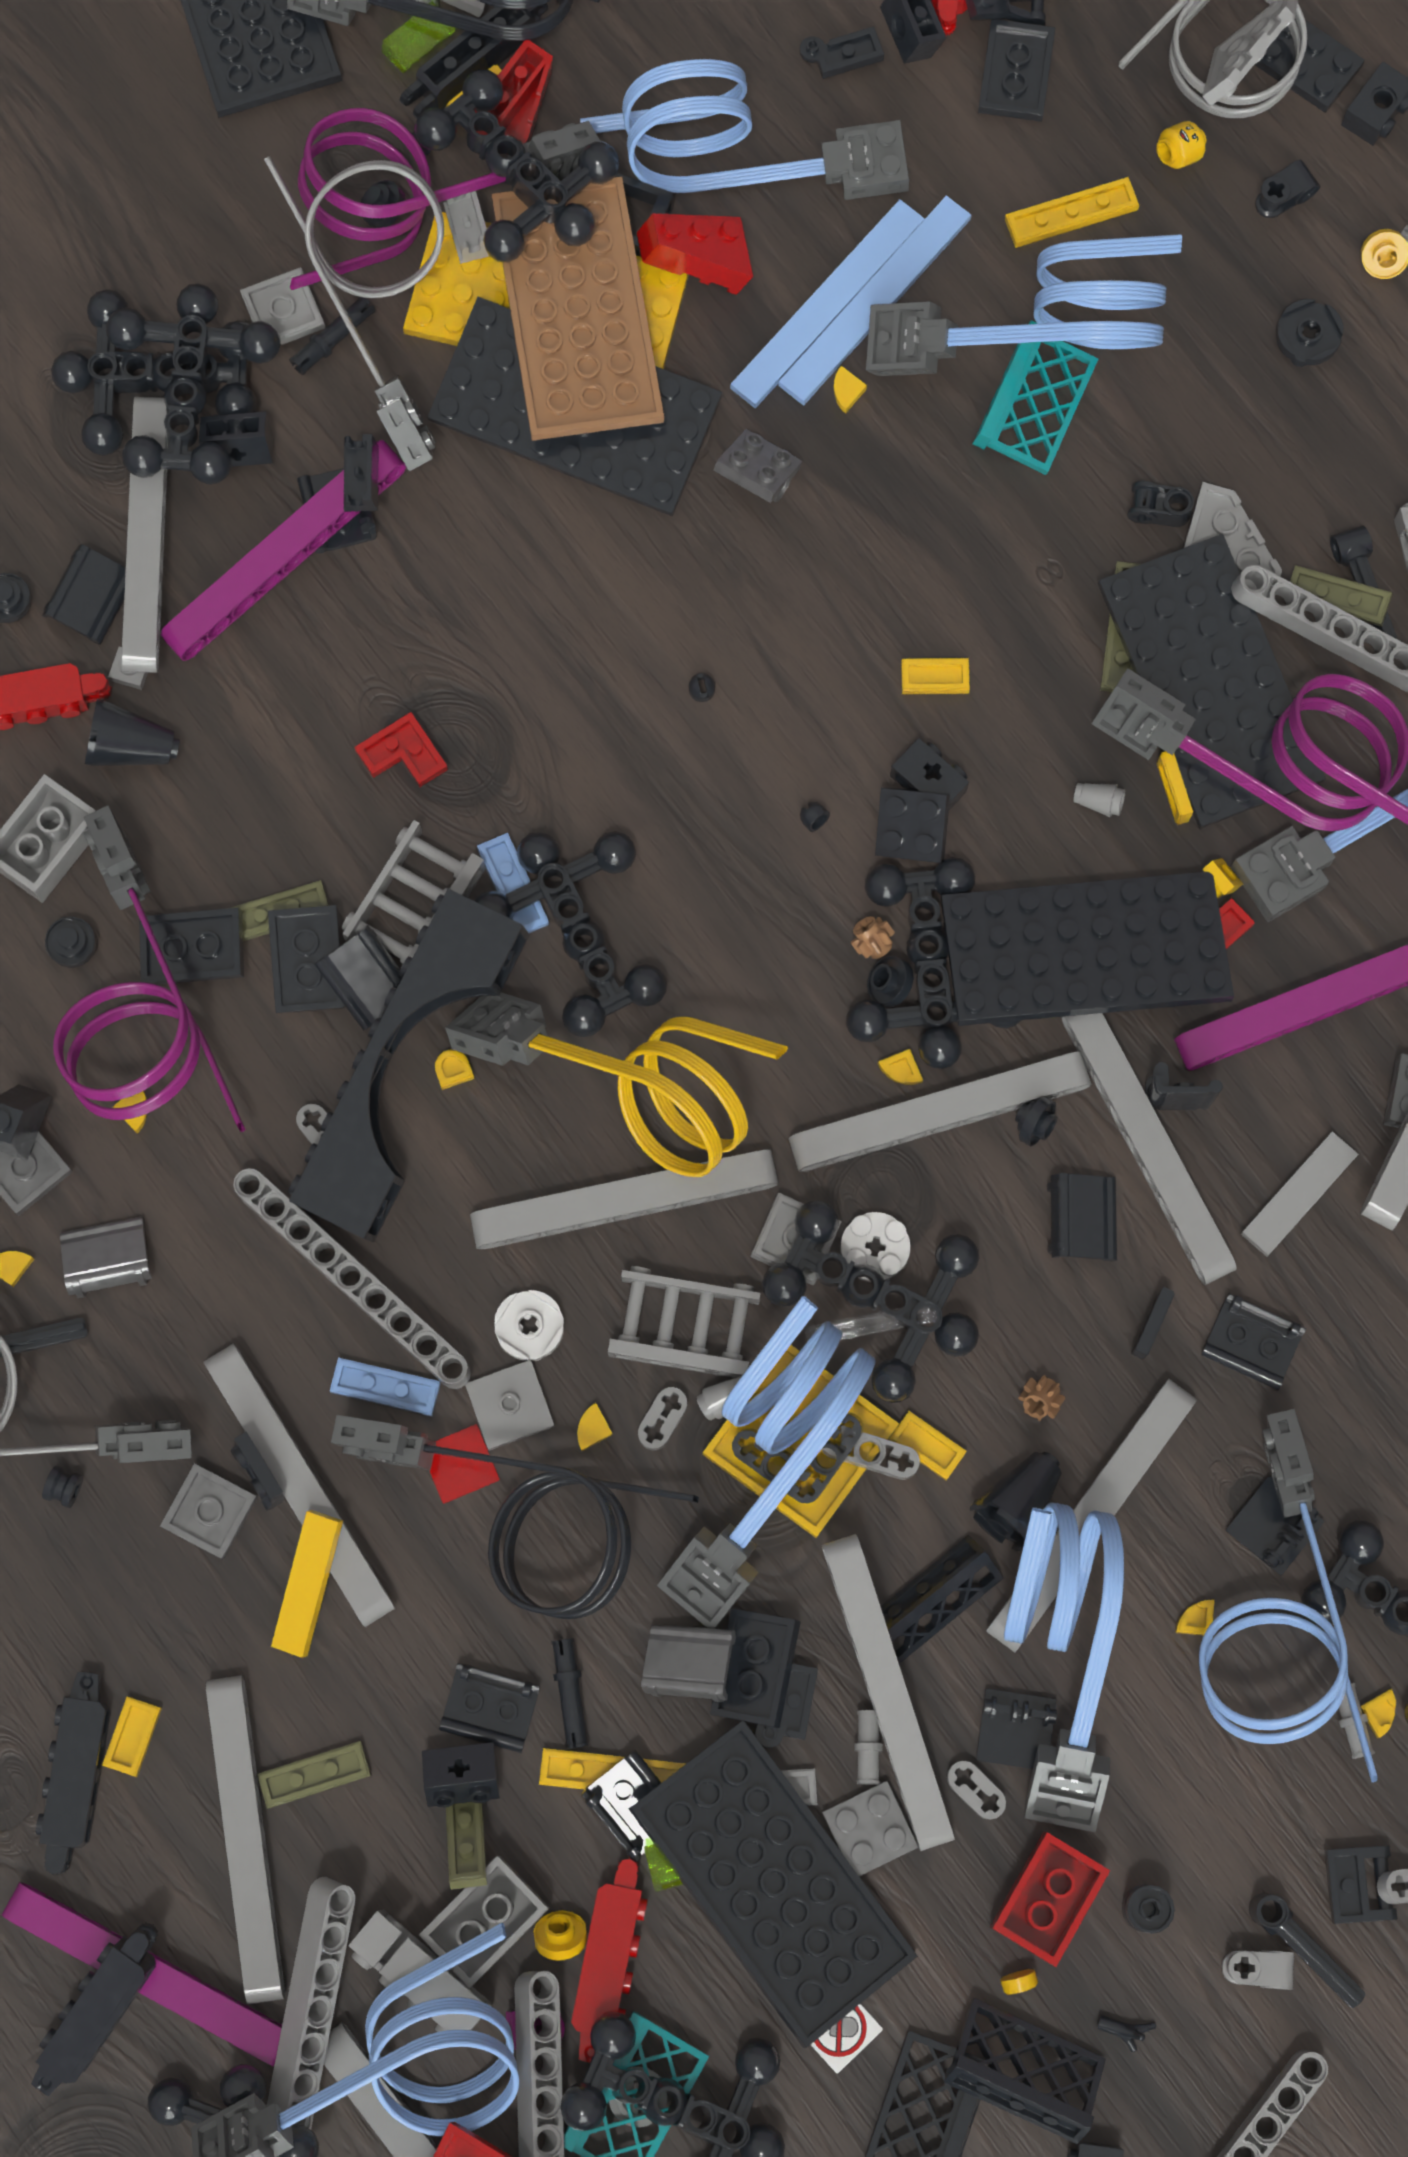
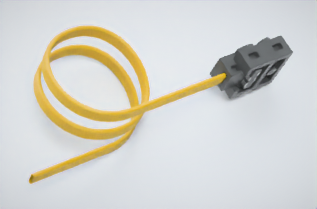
(514, 1030)

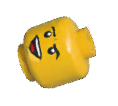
(1181, 145)

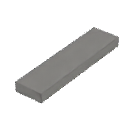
(1299, 1194)

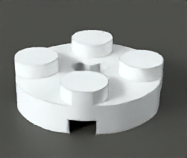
(891, 1235)
(527, 1305)

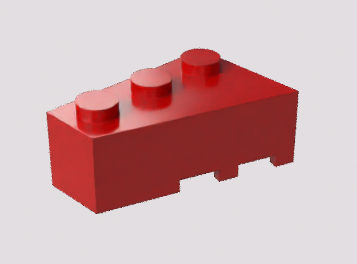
(524, 88)
(698, 246)

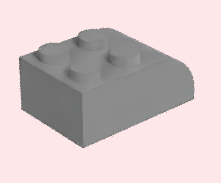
(43, 838)
(480, 1908)

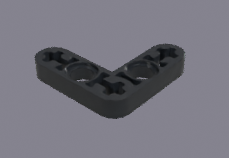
(818, 1485)

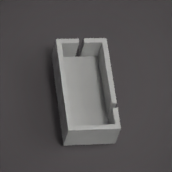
(397, 1952)

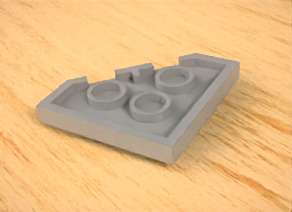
(1245, 48)
(1220, 512)

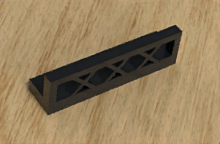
(929, 1593)

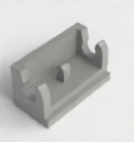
(466, 226)

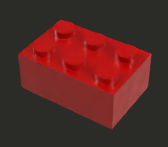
(1049, 1899)

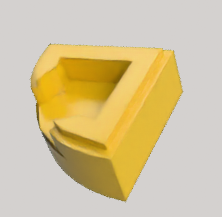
(847, 389)
(901, 1068)
(138, 1122)
(13, 1266)
(592, 1428)
(1196, 1618)
(1380, 1712)

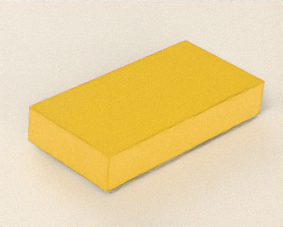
(935, 676)
(1174, 788)
(932, 1447)
(132, 1736)

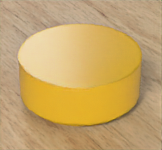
(1019, 1981)

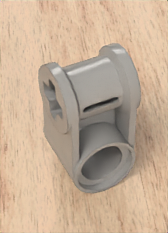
(1265, 1969)

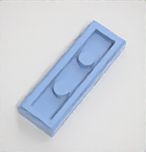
(509, 875)
(385, 1387)

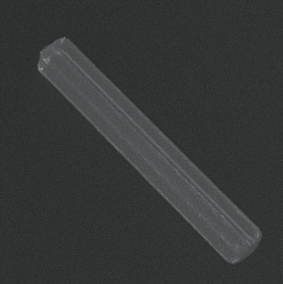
(869, 1324)

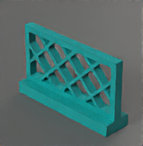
(1007, 395)
(575, 2139)

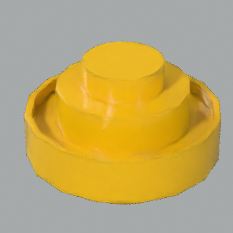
(1385, 253)
(560, 1935)

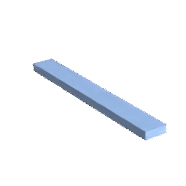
(883, 288)
(825, 304)

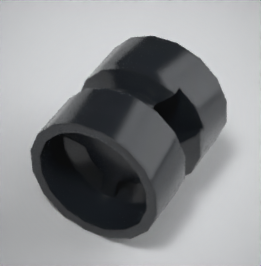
(1148, 1908)

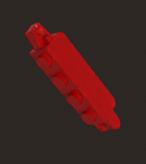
(48, 693)
(608, 1952)

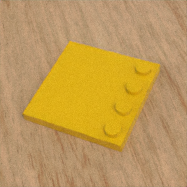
(816, 1514)

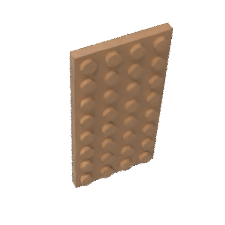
(581, 322)

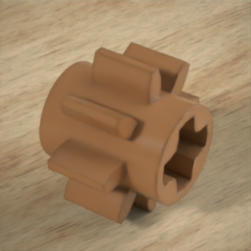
(872, 937)
(1041, 1398)

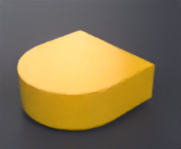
(452, 1069)

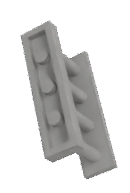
(466, 874)
(696, 1356)

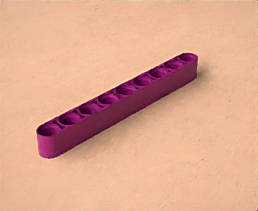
(270, 562)
(1294, 1009)
(167, 1983)

